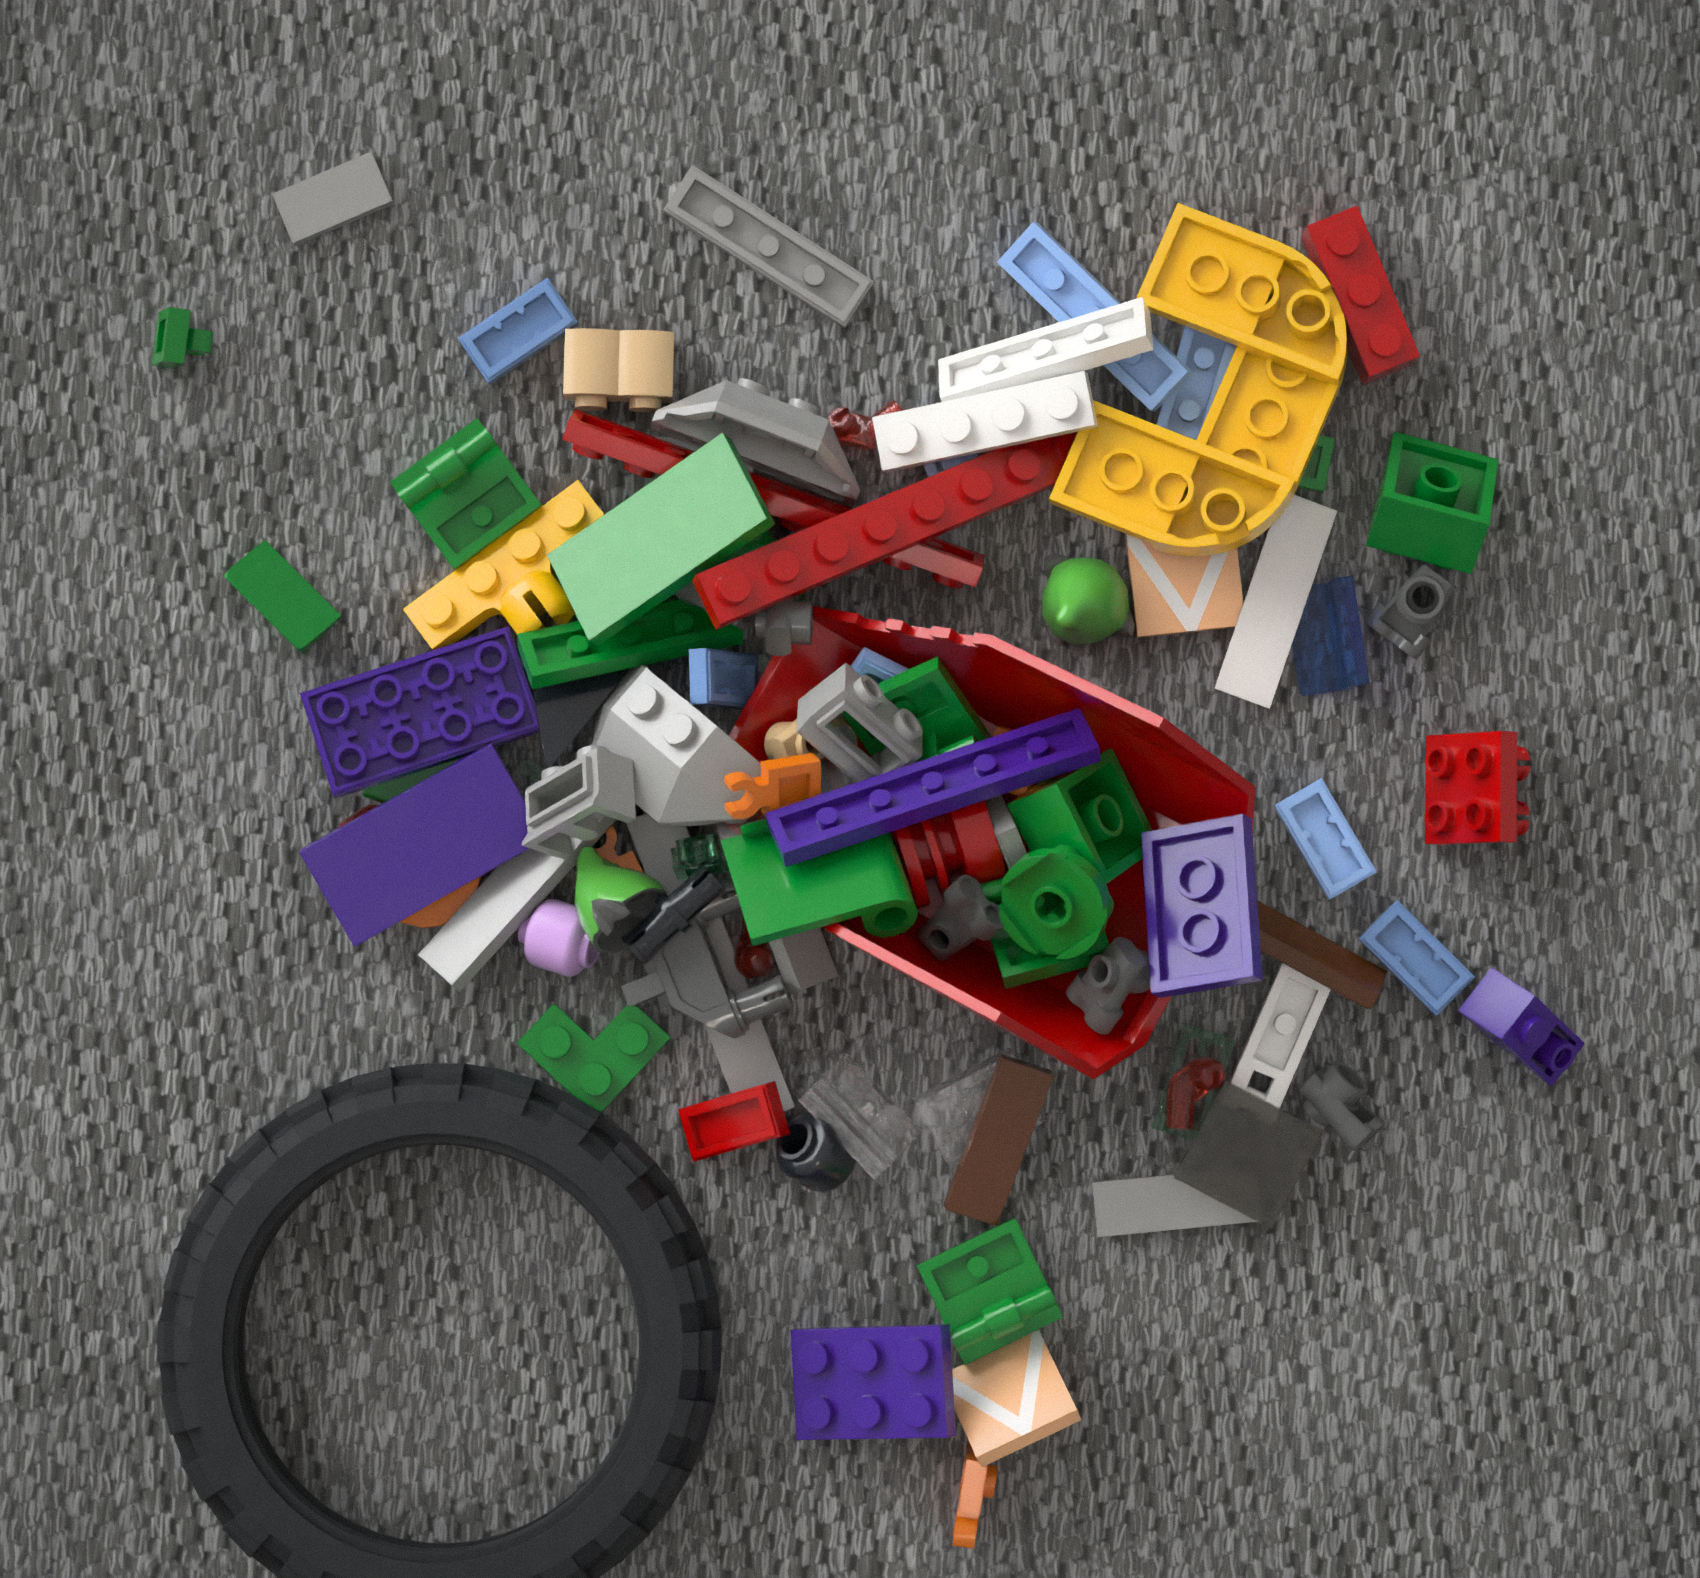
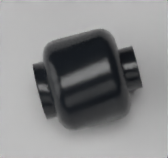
(813, 1154)

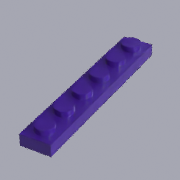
(932, 787)

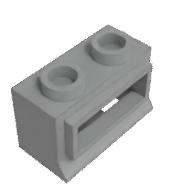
(866, 704)
(568, 795)

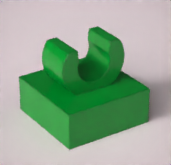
(176, 339)

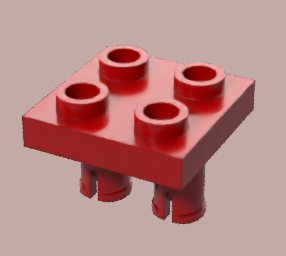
(1474, 788)

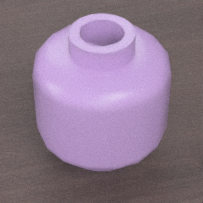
(557, 939)

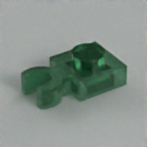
(696, 850)

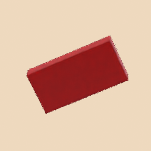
(734, 1121)

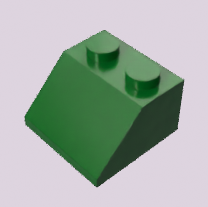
(1433, 503)
(1087, 811)

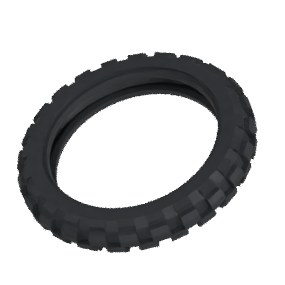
(410, 1107)

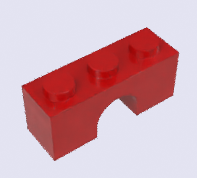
(1373, 319)

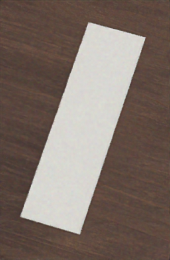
(1275, 602)

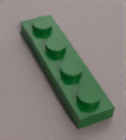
(661, 634)

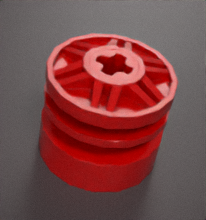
(947, 844)

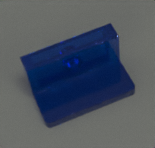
(1330, 640)

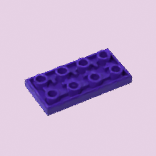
(421, 712)
(420, 844)

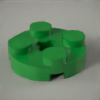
(1075, 881)

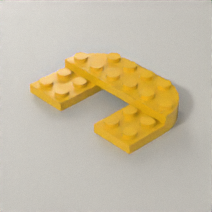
(1264, 417)

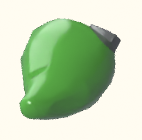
(1085, 600)
(611, 899)

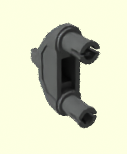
(692, 981)

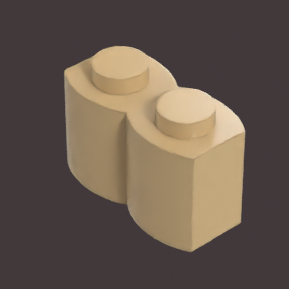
(618, 367)

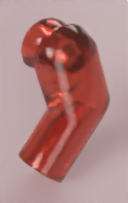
(857, 429)
(750, 959)
(1189, 1085)

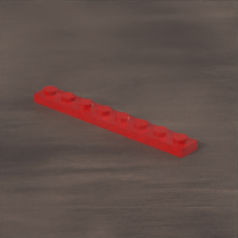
(795, 507)
(880, 528)

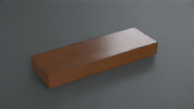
(1319, 957)
(998, 1139)

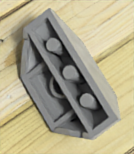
(768, 434)
(673, 750)

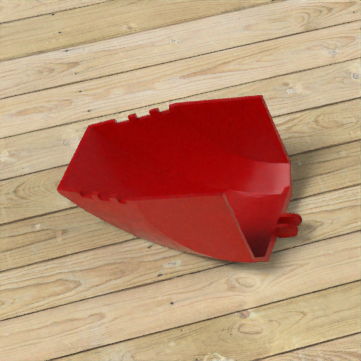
(1009, 687)

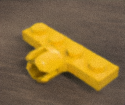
(508, 576)

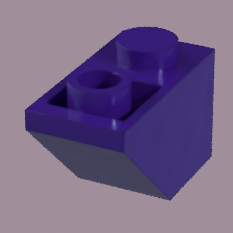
(1521, 1026)

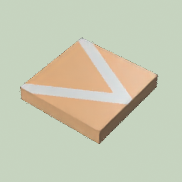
(1182, 591)
(1011, 1398)

